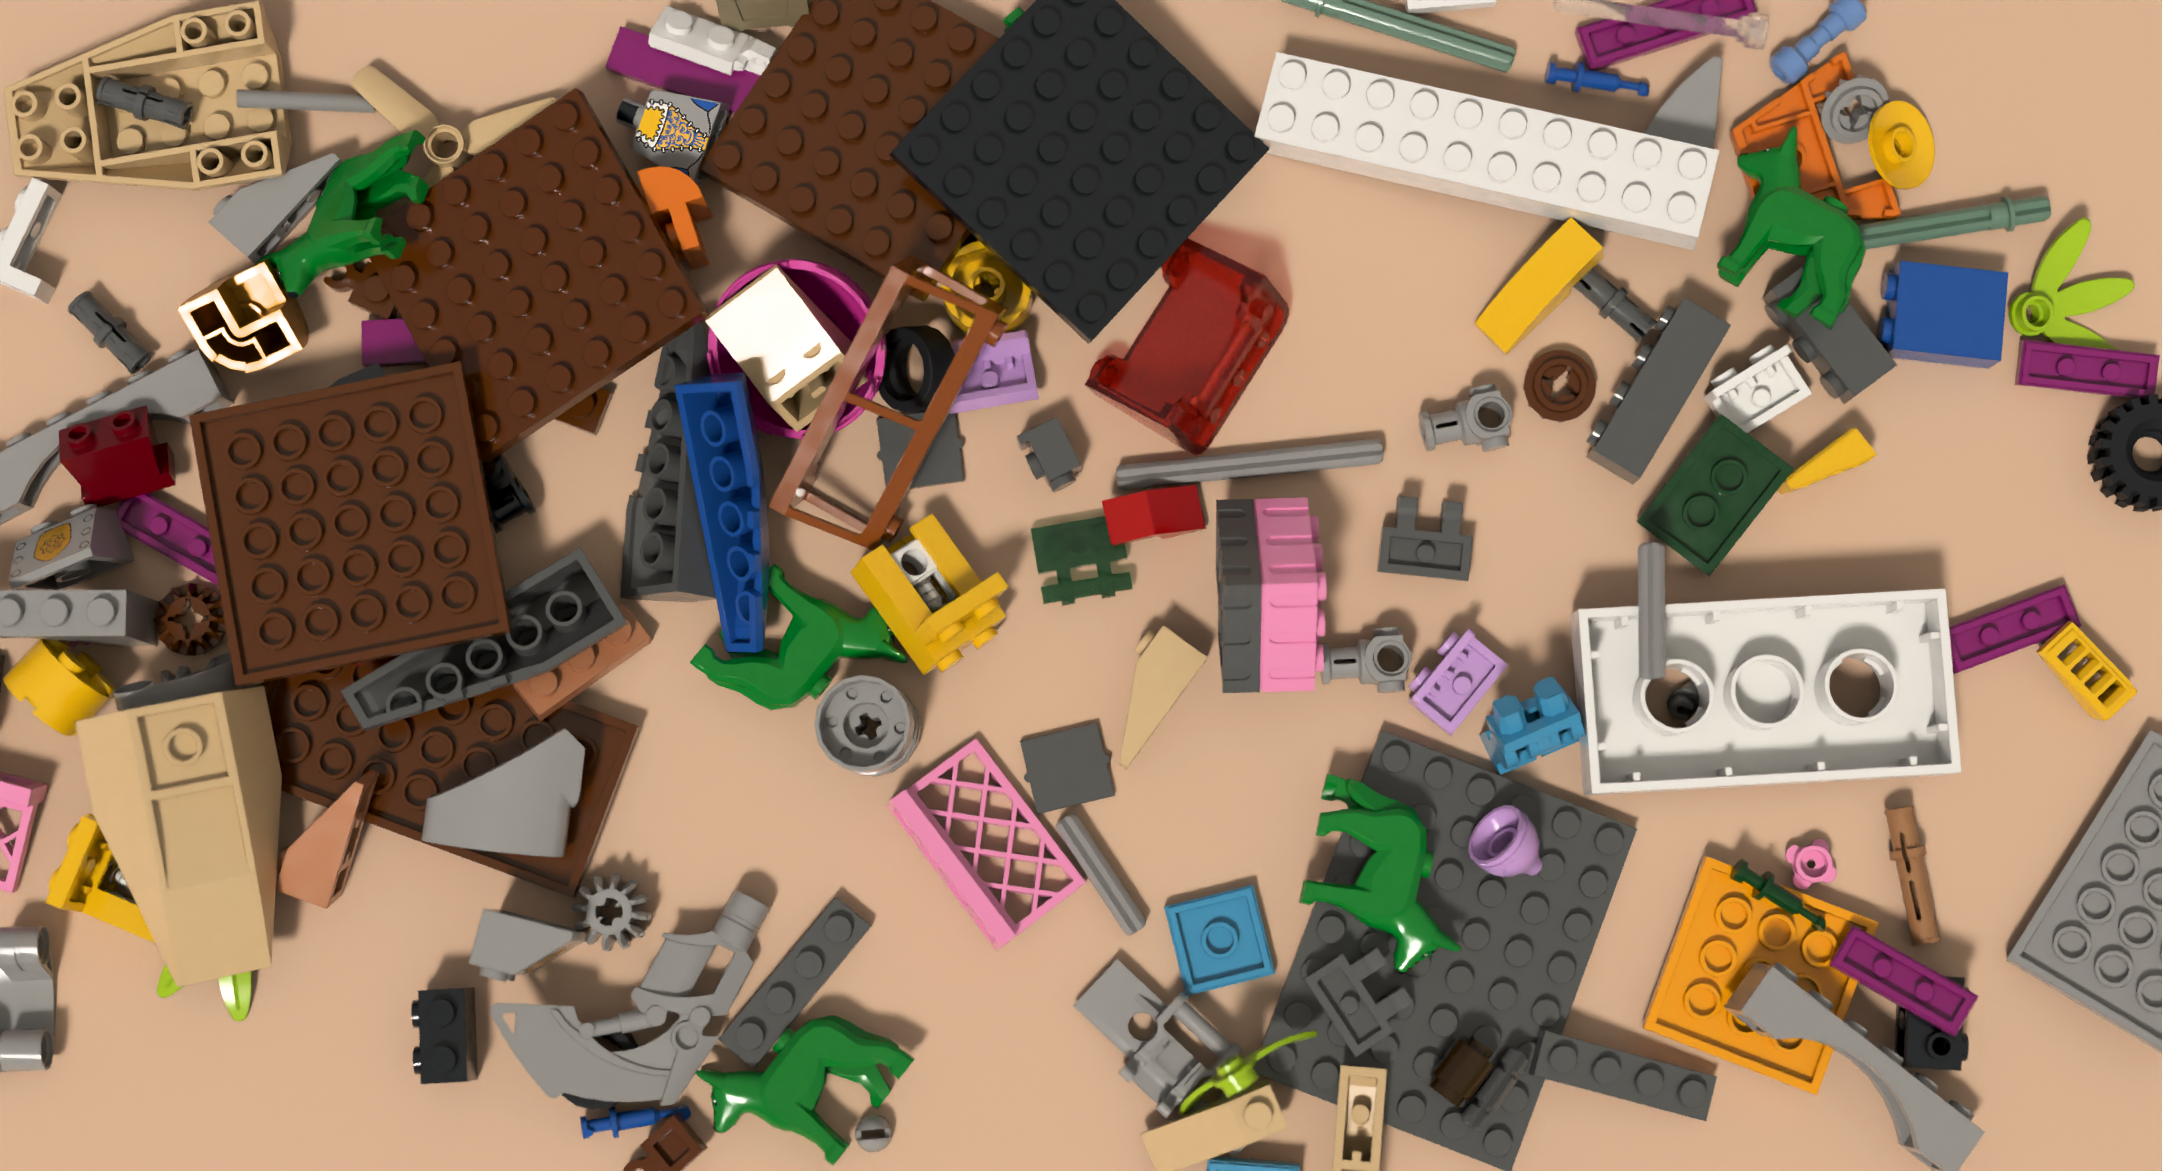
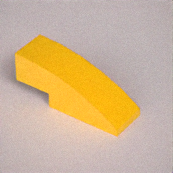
(1540, 286)

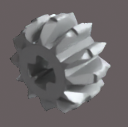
(619, 925)

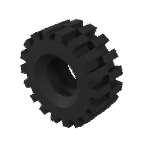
(2114, 455)

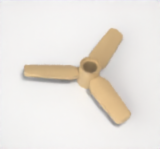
(408, 114)

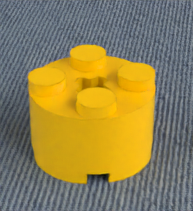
(978, 265)
(59, 684)

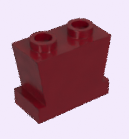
(116, 457)

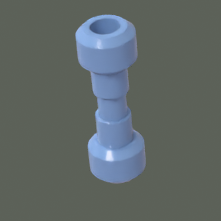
(1792, 62)

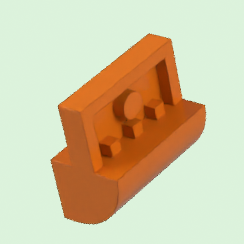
(677, 209)

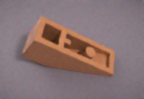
(322, 856)

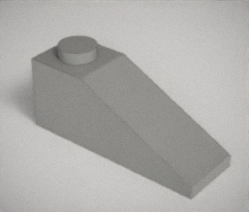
(269, 210)

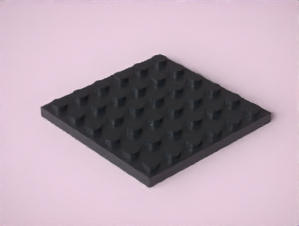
(1079, 155)

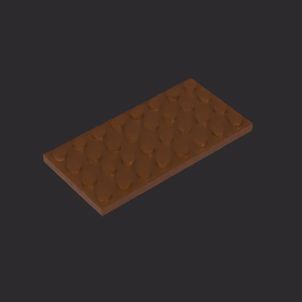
(328, 750)

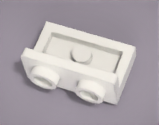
(1759, 391)

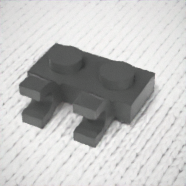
(1425, 552)
(1350, 1004)

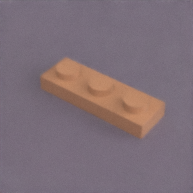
(554, 689)

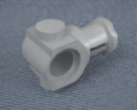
(1464, 421)
(1365, 662)

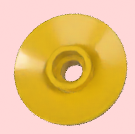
(1901, 145)

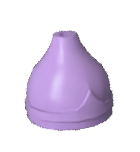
(1506, 843)

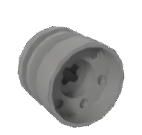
(844, 715)

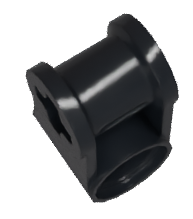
(506, 494)

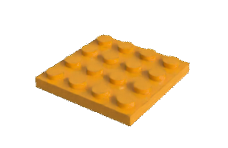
(1714, 950)

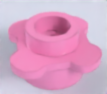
(1823, 868)

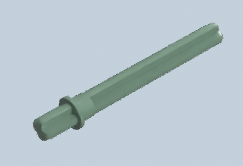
(1414, 30)
(1985, 217)

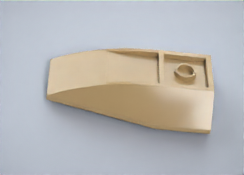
(189, 56)
(193, 824)

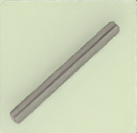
(1249, 464)

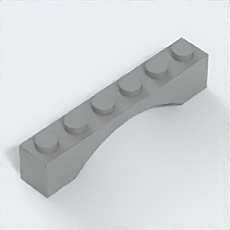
(171, 394)
(1924, 1122)

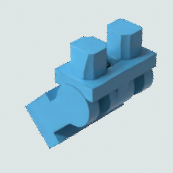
(1531, 727)

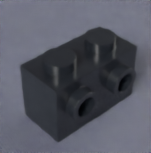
(445, 1035)
(1926, 1045)

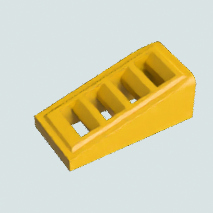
(1839, 456)
(2120, 687)

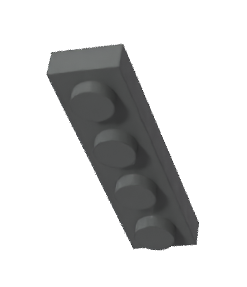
(795, 982)
(1622, 1075)

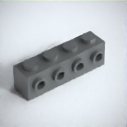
(1657, 390)

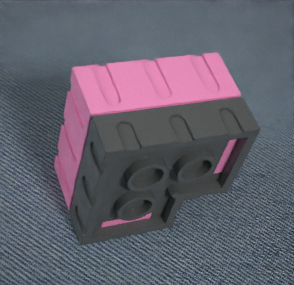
(1269, 595)

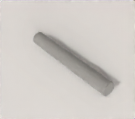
(302, 101)

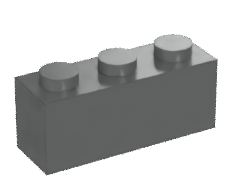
(1845, 356)

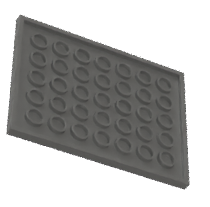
(1517, 961)

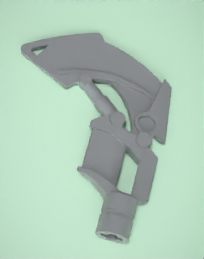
(568, 1060)

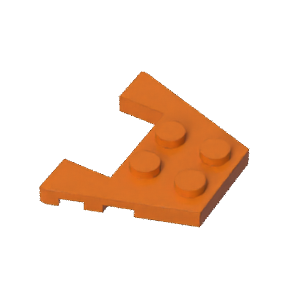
(1815, 161)

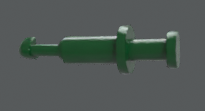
(1766, 887)

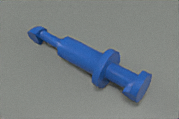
(1592, 79)
(629, 1119)

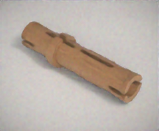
(1912, 875)

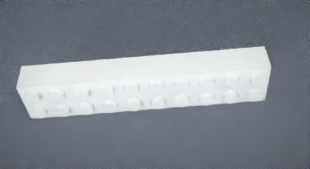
(1486, 150)

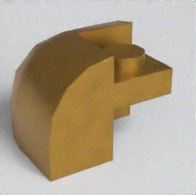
(246, 319)

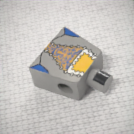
(674, 129)

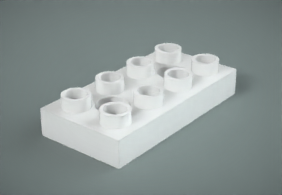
(1768, 694)

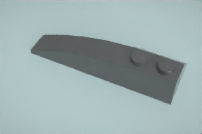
(663, 527)
(551, 621)

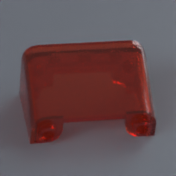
(1195, 348)

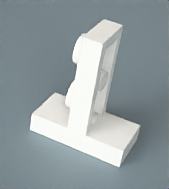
(21, 238)

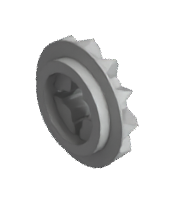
(1852, 128)

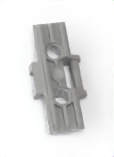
(1158, 1063)

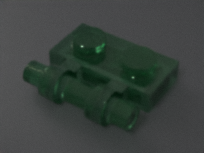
(1078, 546)

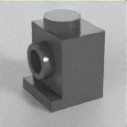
(1050, 454)

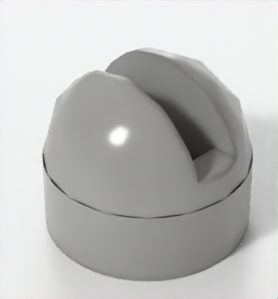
(873, 1122)

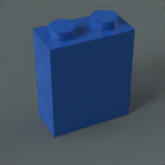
(1943, 314)

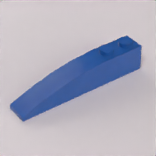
(730, 501)

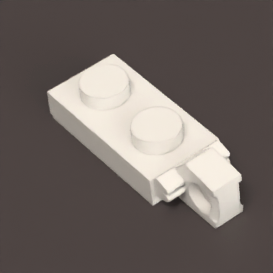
(709, 43)

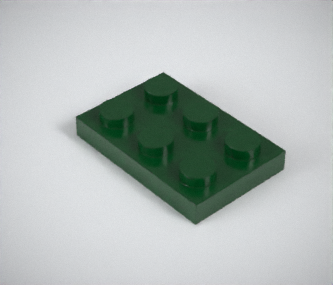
(1714, 494)

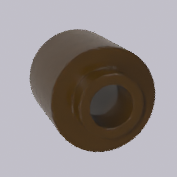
(1462, 1070)

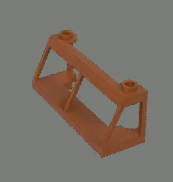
(801, 472)

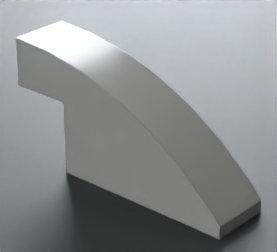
(1692, 108)

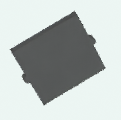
(942, 461)
(1067, 768)

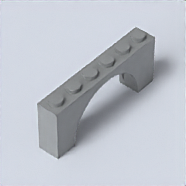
(79, 615)

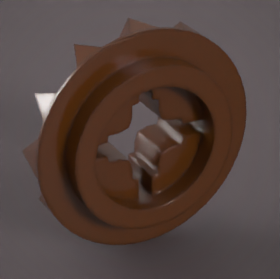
(1579, 381)
(203, 635)

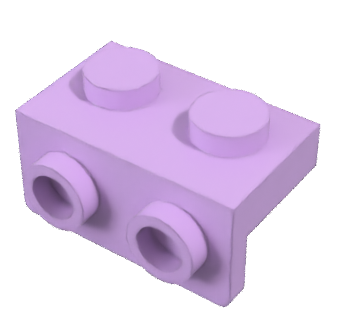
(999, 375)
(1456, 682)

